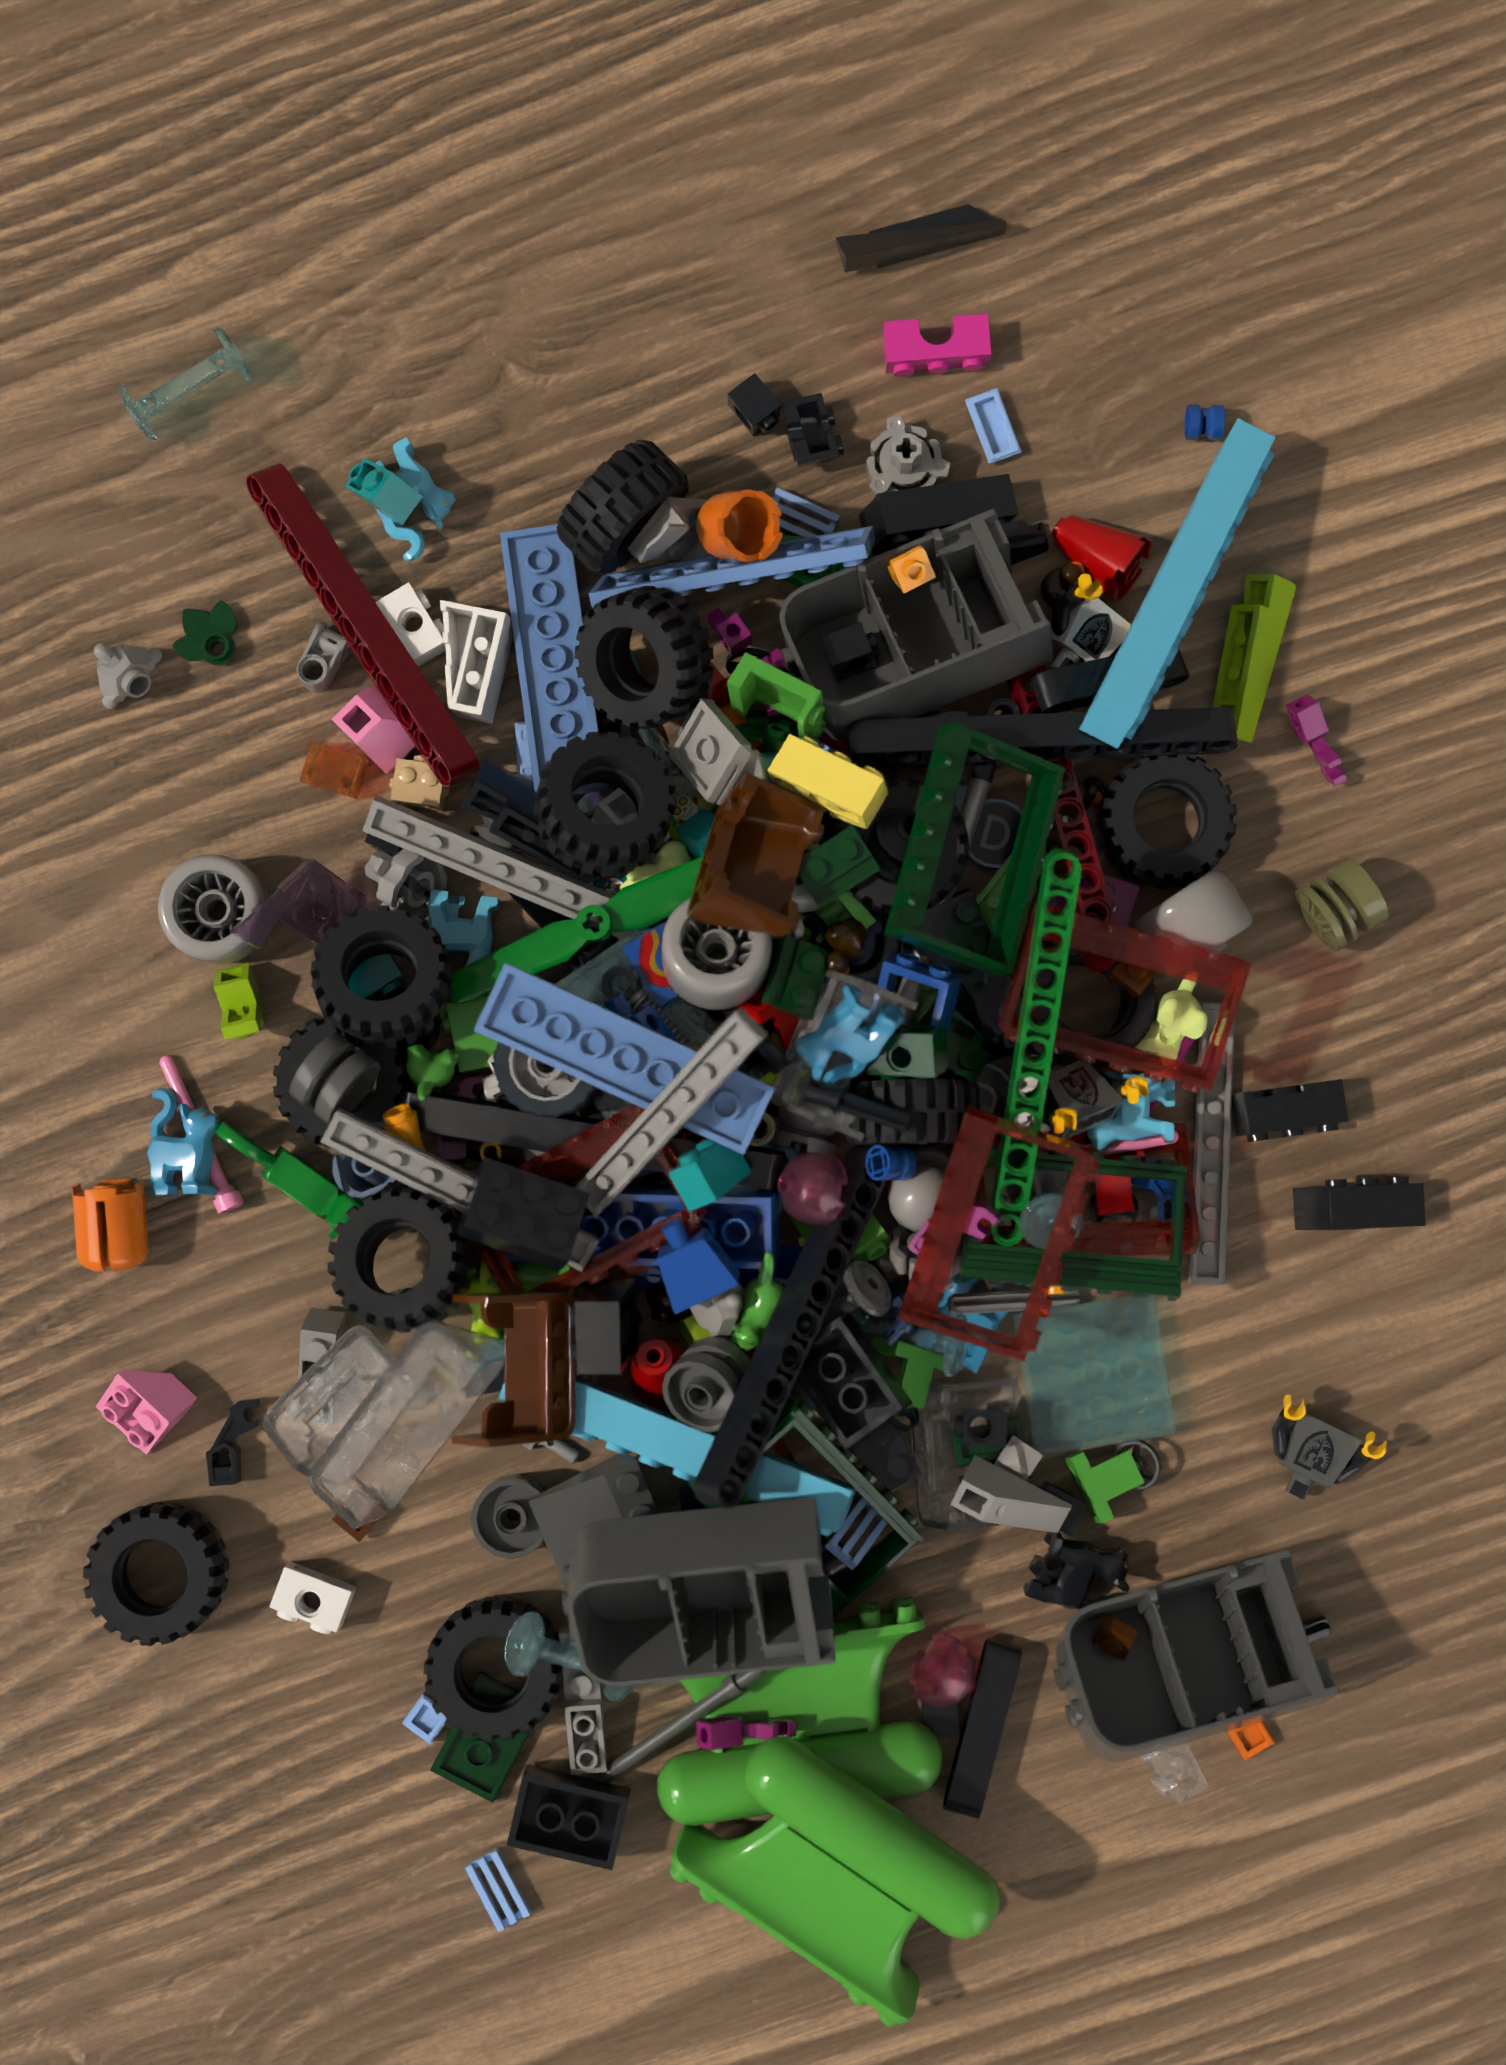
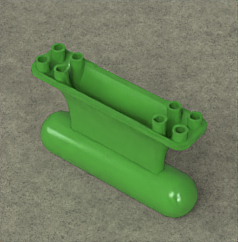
(833, 1717)
(837, 1875)

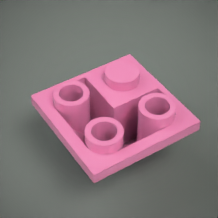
(374, 728)
(145, 1405)

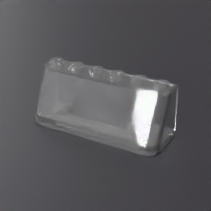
(405, 1421)

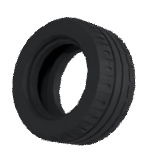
(1133, 1015)

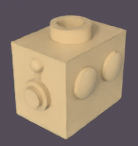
(417, 786)

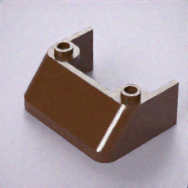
(537, 1368)

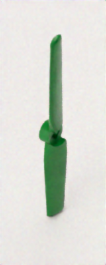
(628, 910)

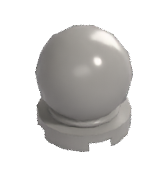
(914, 1200)

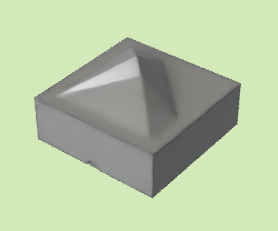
(1018, 1458)

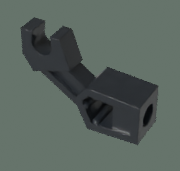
(234, 1426)

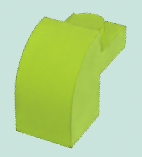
(239, 1001)

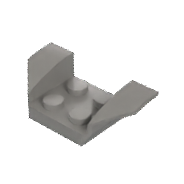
(670, 532)
(714, 752)

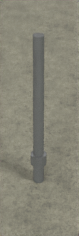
(730, 1688)

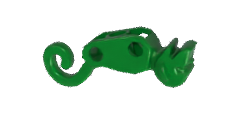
(295, 1178)

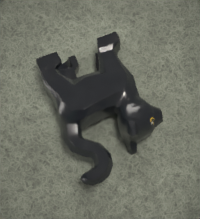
(1078, 1567)

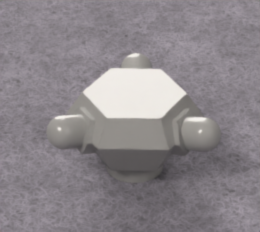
(124, 671)
(720, 1312)

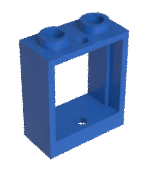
(932, 975)

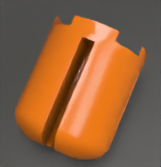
(110, 1225)

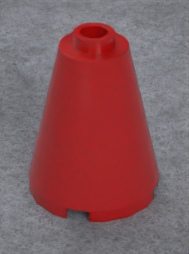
(1104, 552)
(650, 1367)

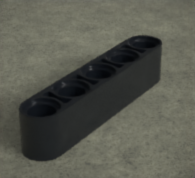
(1078, 683)
(982, 1728)

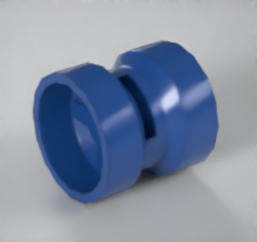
(1204, 422)
(890, 1162)

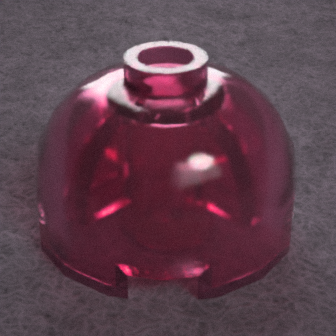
(812, 1187)
(944, 1672)

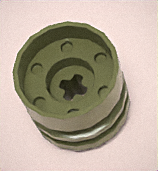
(1343, 902)

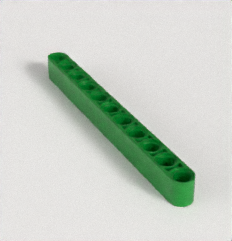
(1032, 1030)

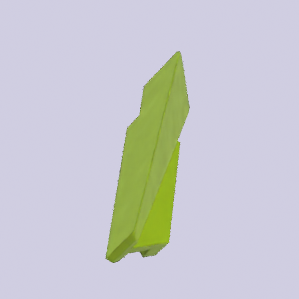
(1252, 648)

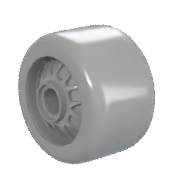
(188, 903)
(1201, 913)
(708, 981)

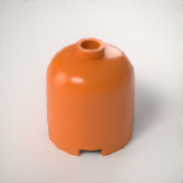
(739, 525)

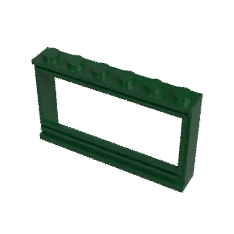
(930, 833)
(1081, 1269)
(865, 1482)

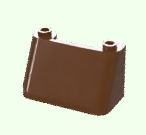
(755, 858)

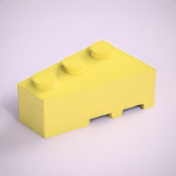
(829, 781)

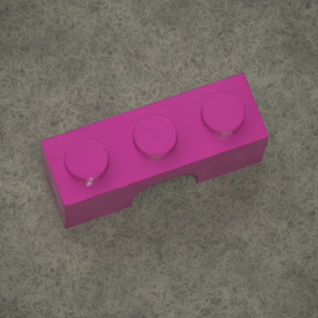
(909, 352)

